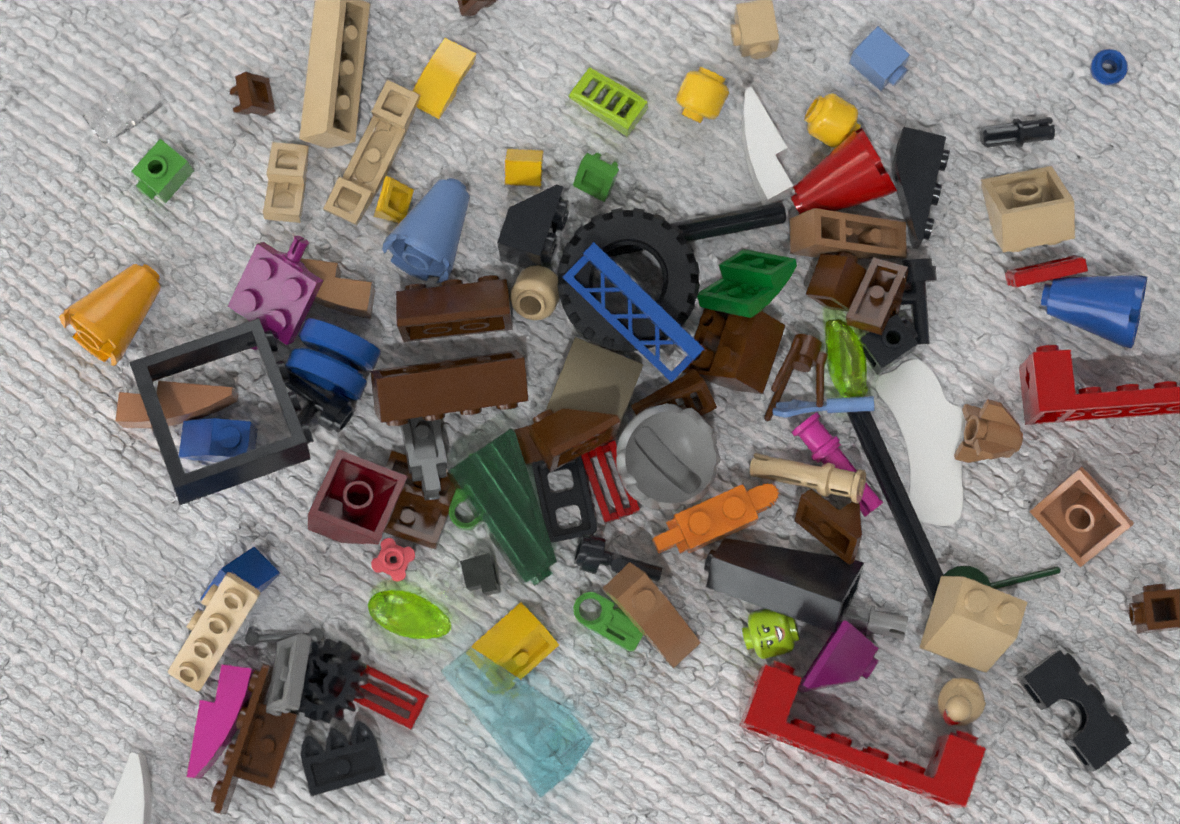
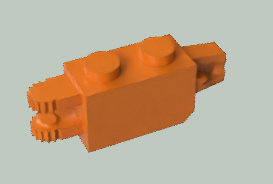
(716, 518)

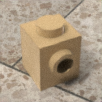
(755, 29)

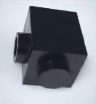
(891, 346)

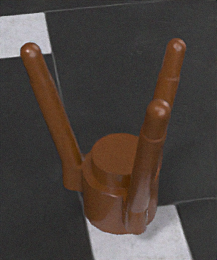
(803, 354)

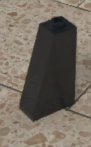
(785, 580)

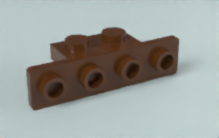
(259, 746)

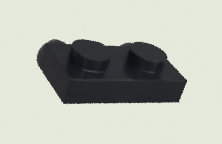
(341, 763)

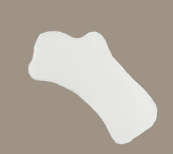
(932, 436)

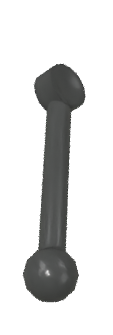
(253, 638)

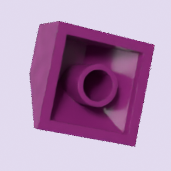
(841, 660)

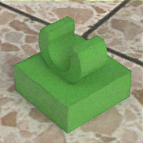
(596, 176)

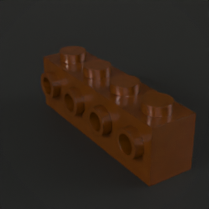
(449, 387)

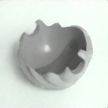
(667, 457)

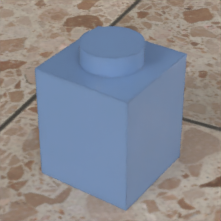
(880, 59)

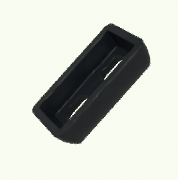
(577, 496)

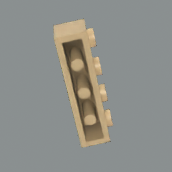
(334, 72)

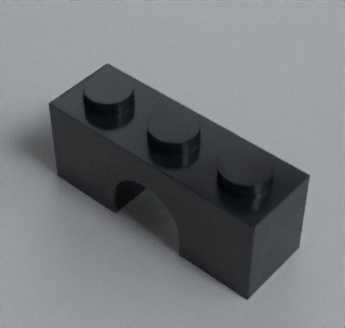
(1099, 733)

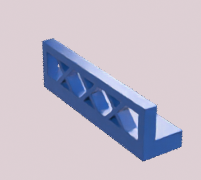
(643, 302)

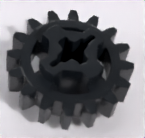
(331, 682)

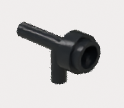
(919, 273)
(334, 412)
(591, 554)

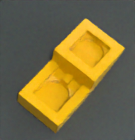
(442, 76)

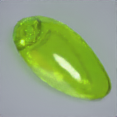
(845, 359)
(408, 615)

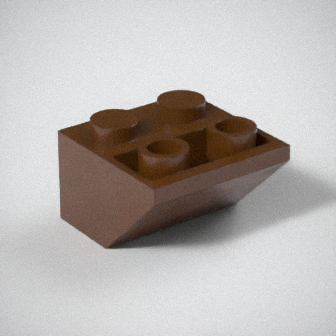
(736, 349)

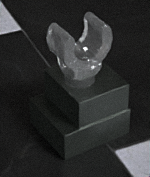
(477, 574)

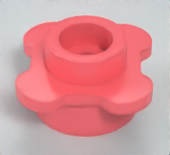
(397, 569)

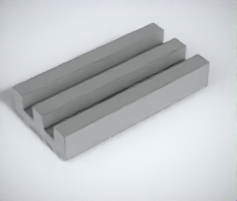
(288, 674)

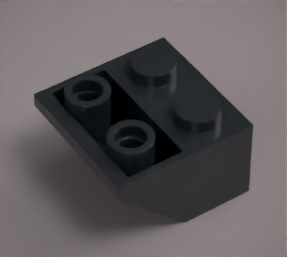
(531, 229)

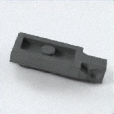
(425, 454)

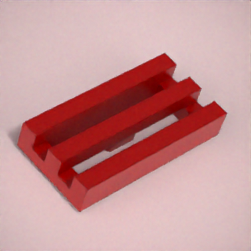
(1046, 271)
(620, 512)
(415, 710)

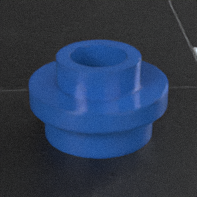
(1113, 58)

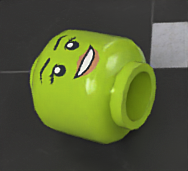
(770, 633)

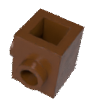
(836, 281)
(1155, 609)

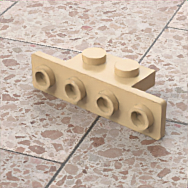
(213, 630)

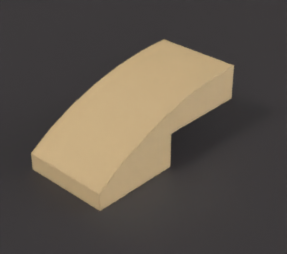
(286, 182)

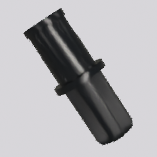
(1017, 132)

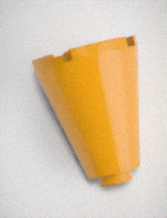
(113, 312)

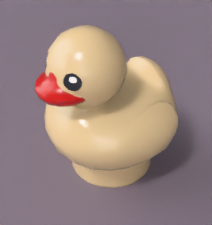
(961, 702)

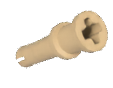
(824, 479)

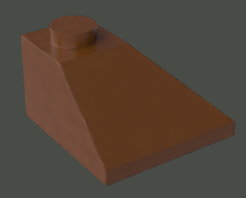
(570, 434)

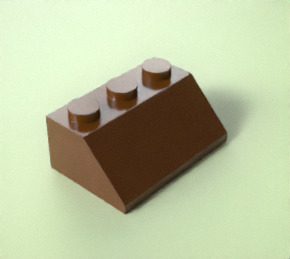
(453, 309)

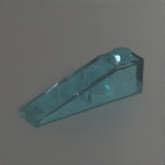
(527, 725)

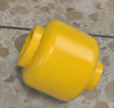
(702, 95)
(831, 119)

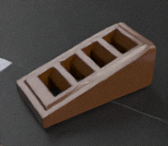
(680, 388)

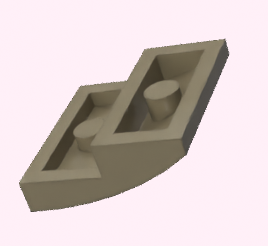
(595, 380)

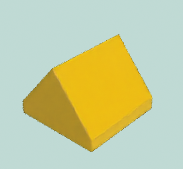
(523, 167)
(393, 200)

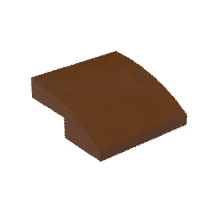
(413, 516)

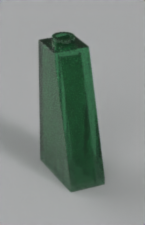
(505, 504)

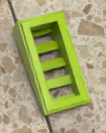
(623, 125)

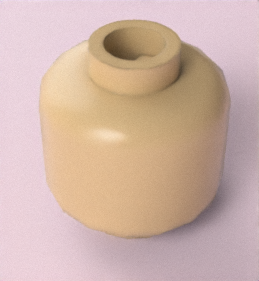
(535, 293)

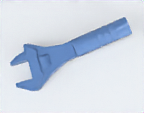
(833, 405)

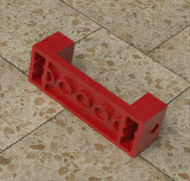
(1052, 398)
(948, 773)

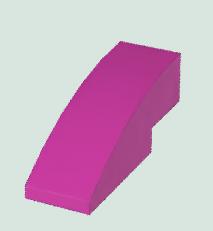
(218, 719)

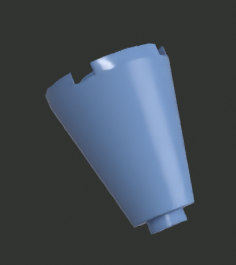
(430, 233)

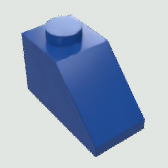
(216, 439)

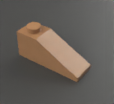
(833, 232)
(652, 614)

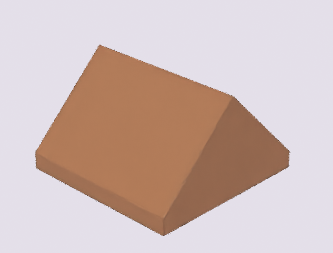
(1081, 516)

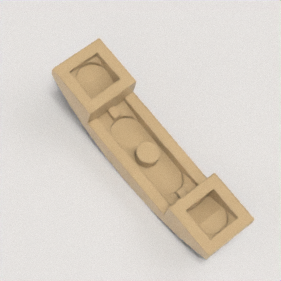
(374, 154)

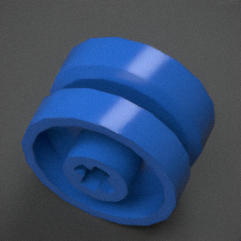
(333, 358)

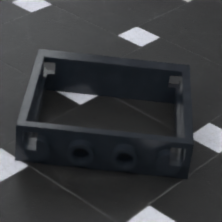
(244, 466)

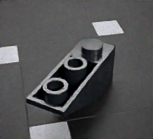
(914, 174)

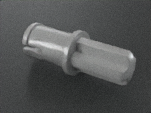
(876, 622)

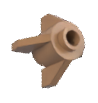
(988, 433)

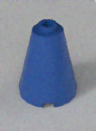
(1099, 304)

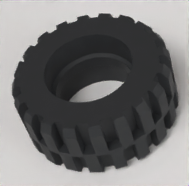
(639, 230)

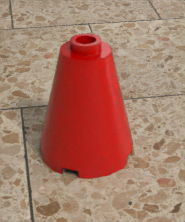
(844, 177)

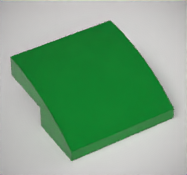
(747, 283)

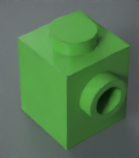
(161, 172)

